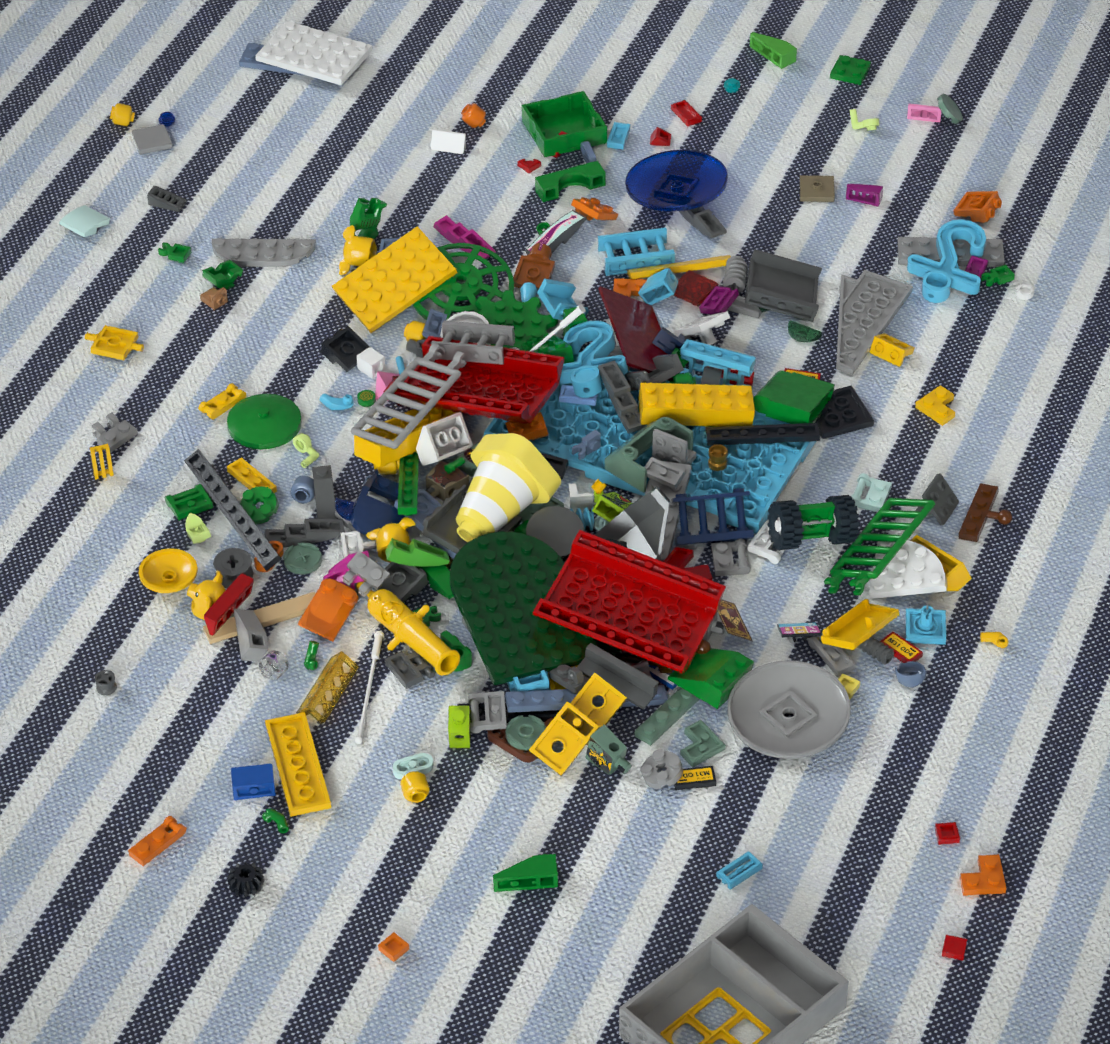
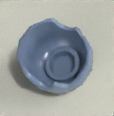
(911, 673)

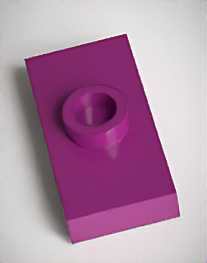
(976, 266)

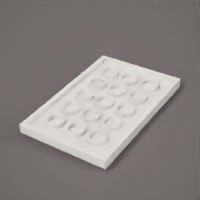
(314, 53)

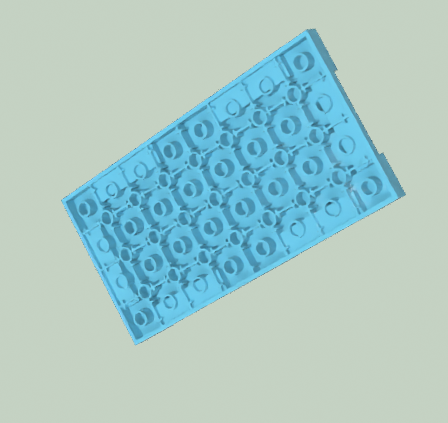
(755, 467)

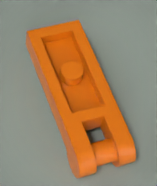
(157, 841)

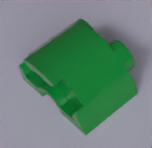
(223, 275)

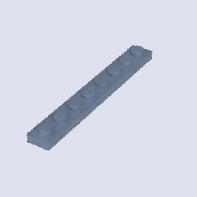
(555, 699)

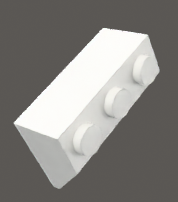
(443, 439)

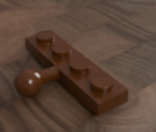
(981, 510)

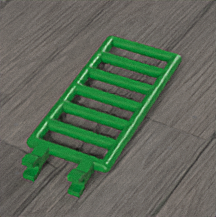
(862, 577)

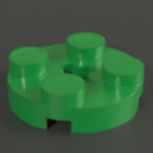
(263, 495)

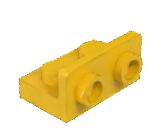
(890, 349)

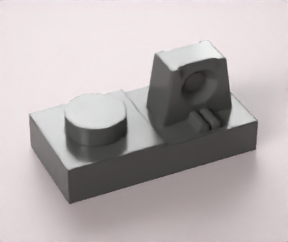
(568, 677)

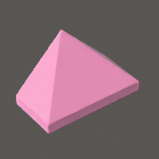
(924, 113)
(382, 382)

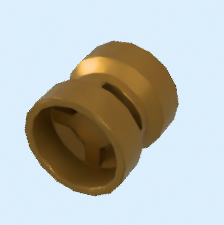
(717, 457)

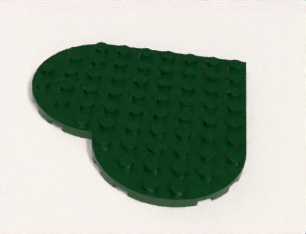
(497, 589)

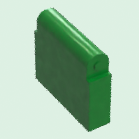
(793, 397)

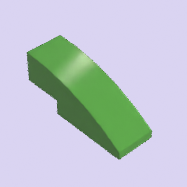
(415, 554)

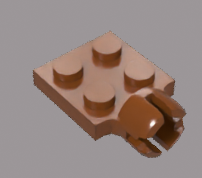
(534, 267)

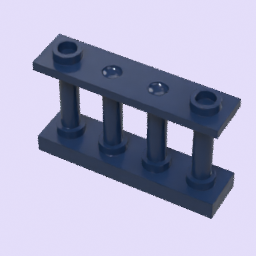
(705, 536)

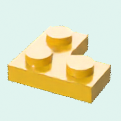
(935, 405)

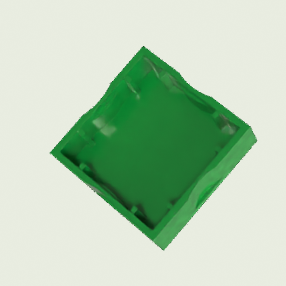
(568, 114)

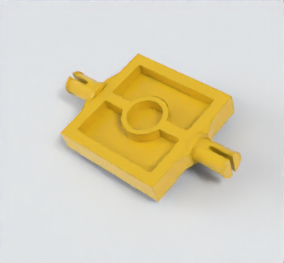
(114, 342)

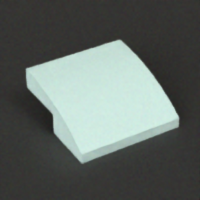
(84, 221)

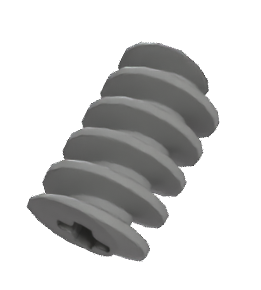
(735, 273)

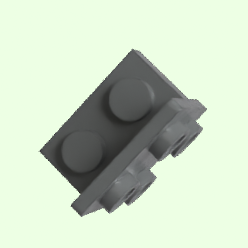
(944, 499)

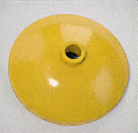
(168, 570)

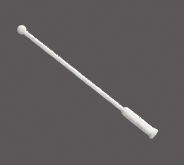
(564, 323)
(379, 635)

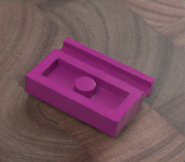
(718, 300)

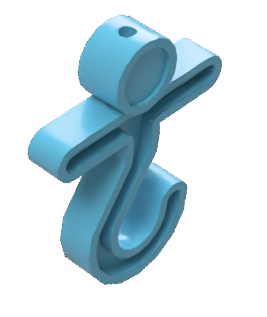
(944, 275)
(585, 371)

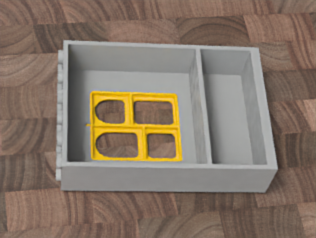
(754, 970)

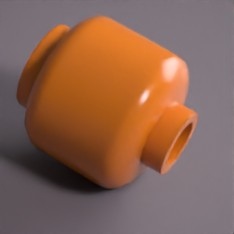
(473, 115)

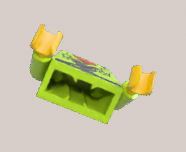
(608, 504)

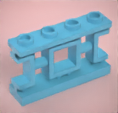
(717, 358)

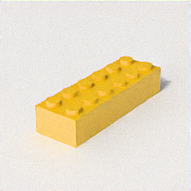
(697, 404)
(382, 455)

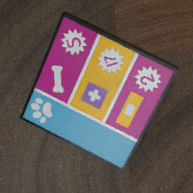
(799, 630)

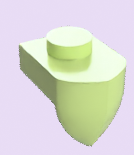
(196, 529)

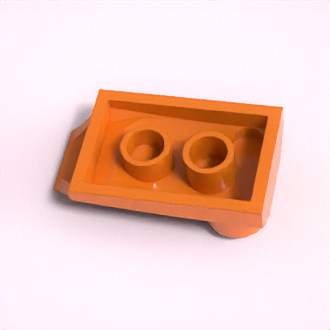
(329, 609)

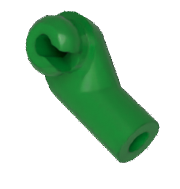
(310, 662)
(272, 814)

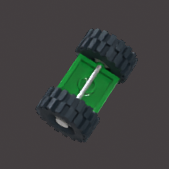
(794, 522)

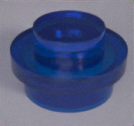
(167, 119)

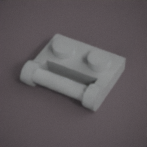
(723, 558)
(494, 711)

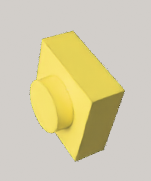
(850, 684)

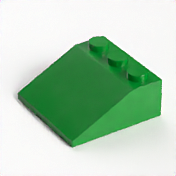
(713, 675)

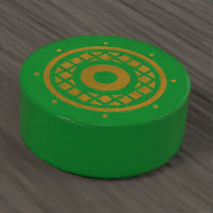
(366, 398)

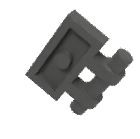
(404, 669)

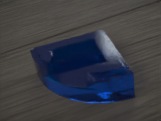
(344, 508)

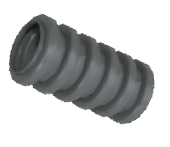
(877, 650)

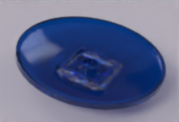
(676, 180)

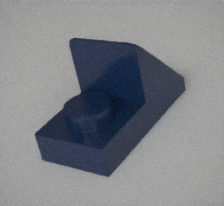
(668, 341)

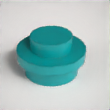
(731, 85)

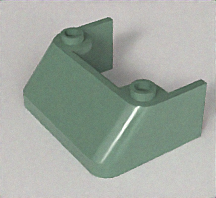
(622, 459)

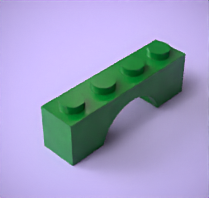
(588, 175)

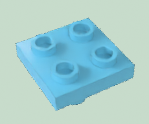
(925, 626)

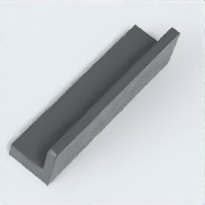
(626, 679)

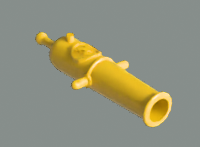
(411, 630)

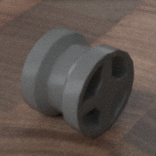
(105, 682)

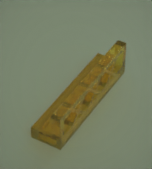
(322, 685)

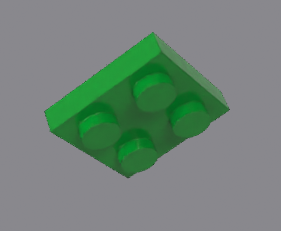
(850, 69)

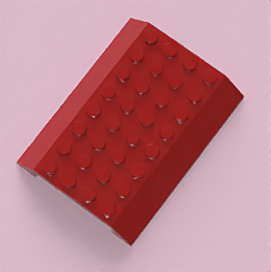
(494, 390)
(632, 602)

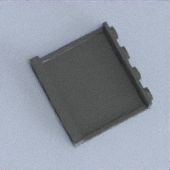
(782, 285)
(443, 526)

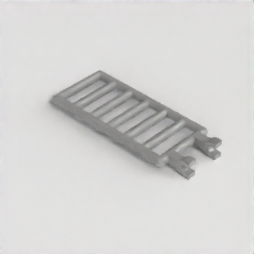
(426, 361)

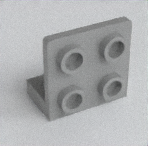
(671, 448)

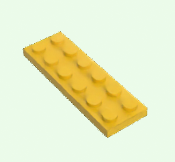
(297, 764)

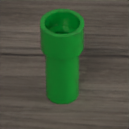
(450, 467)

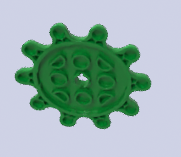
(521, 315)

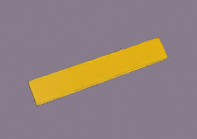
(679, 266)

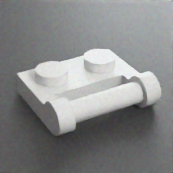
(762, 546)

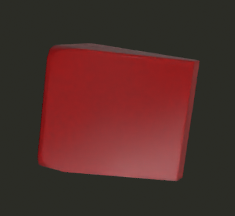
(660, 137)

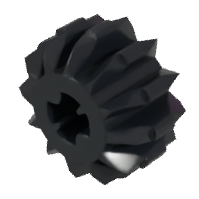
(245, 879)

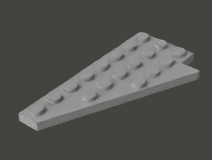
(865, 312)

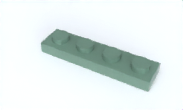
(665, 716)

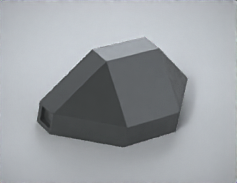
(641, 524)

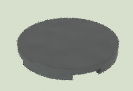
(555, 527)

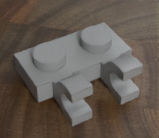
(117, 435)
(367, 570)

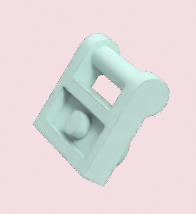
(876, 495)

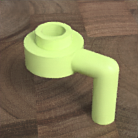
(870, 124)
(303, 444)

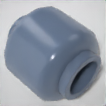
(303, 489)

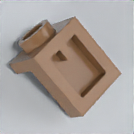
(214, 298)

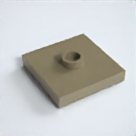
(816, 188)

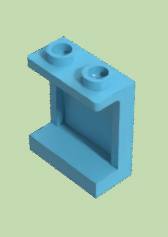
(557, 297)

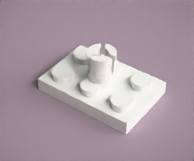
(703, 327)

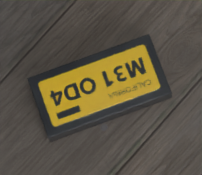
(696, 778)

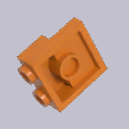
(978, 205)

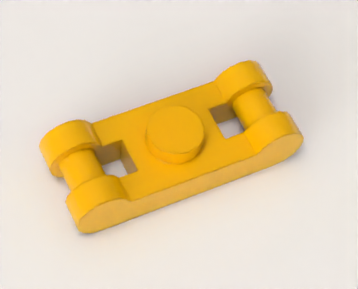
(222, 402)

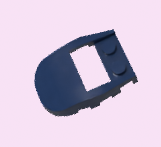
(372, 513)

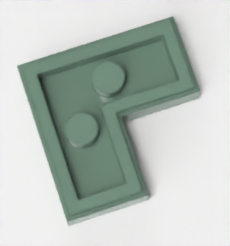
(704, 744)

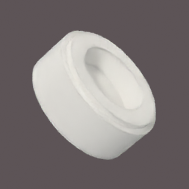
(1025, 291)

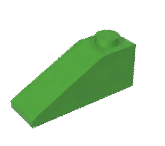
(774, 49)

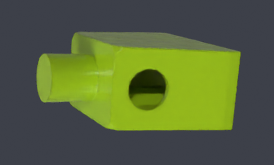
(459, 725)

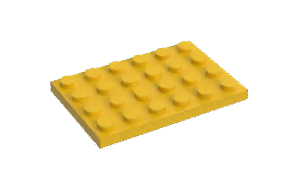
(394, 279)

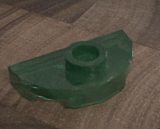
(803, 333)

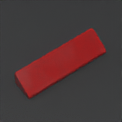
(227, 602)

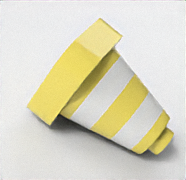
(506, 482)

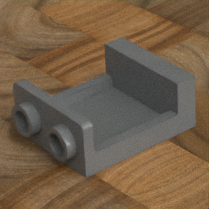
(666, 367)

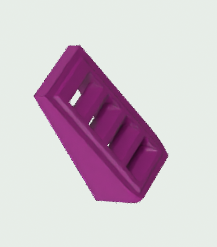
(865, 189)

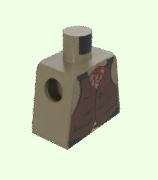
(442, 484)

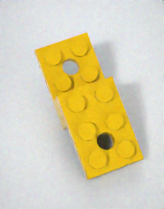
(576, 724)

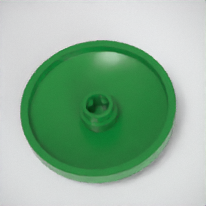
(264, 421)

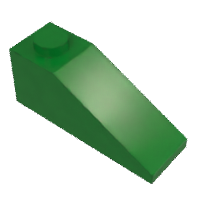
(532, 873)

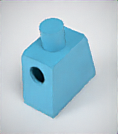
(663, 283)

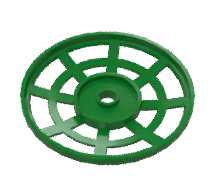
(473, 279)

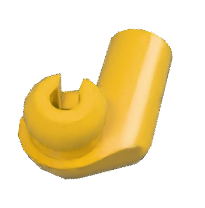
(996, 638)

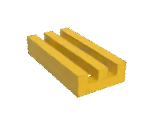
(103, 472)

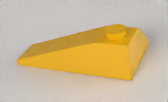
(954, 569)

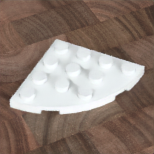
(909, 572)

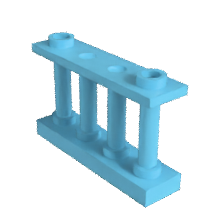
(627, 240)

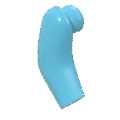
(337, 403)

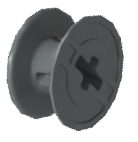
(232, 563)

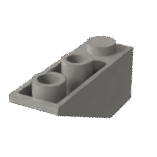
(251, 635)

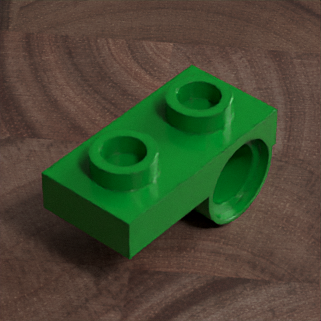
(465, 653)

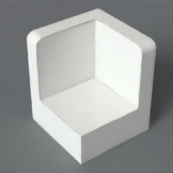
(370, 362)
(579, 500)

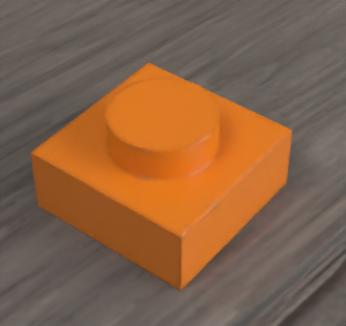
(393, 947)

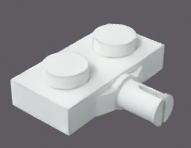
(353, 543)

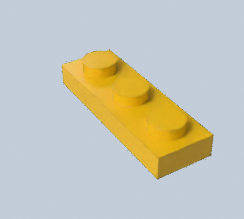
(249, 475)

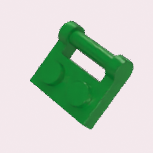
(189, 501)

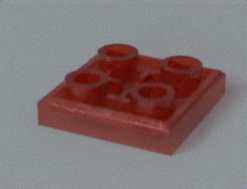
(694, 288)

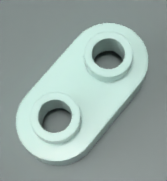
(420, 762)

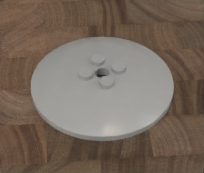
(793, 688)

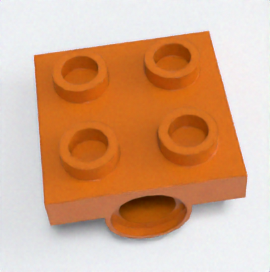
(592, 209)
(535, 430)

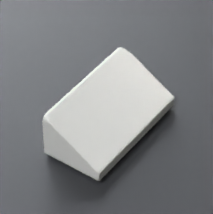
(448, 141)

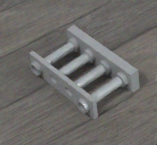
(477, 333)

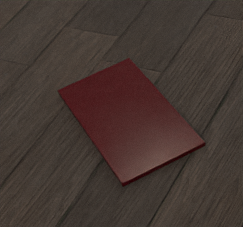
(634, 329)

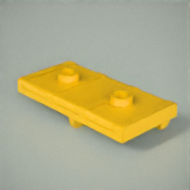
(858, 625)

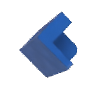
(253, 781)

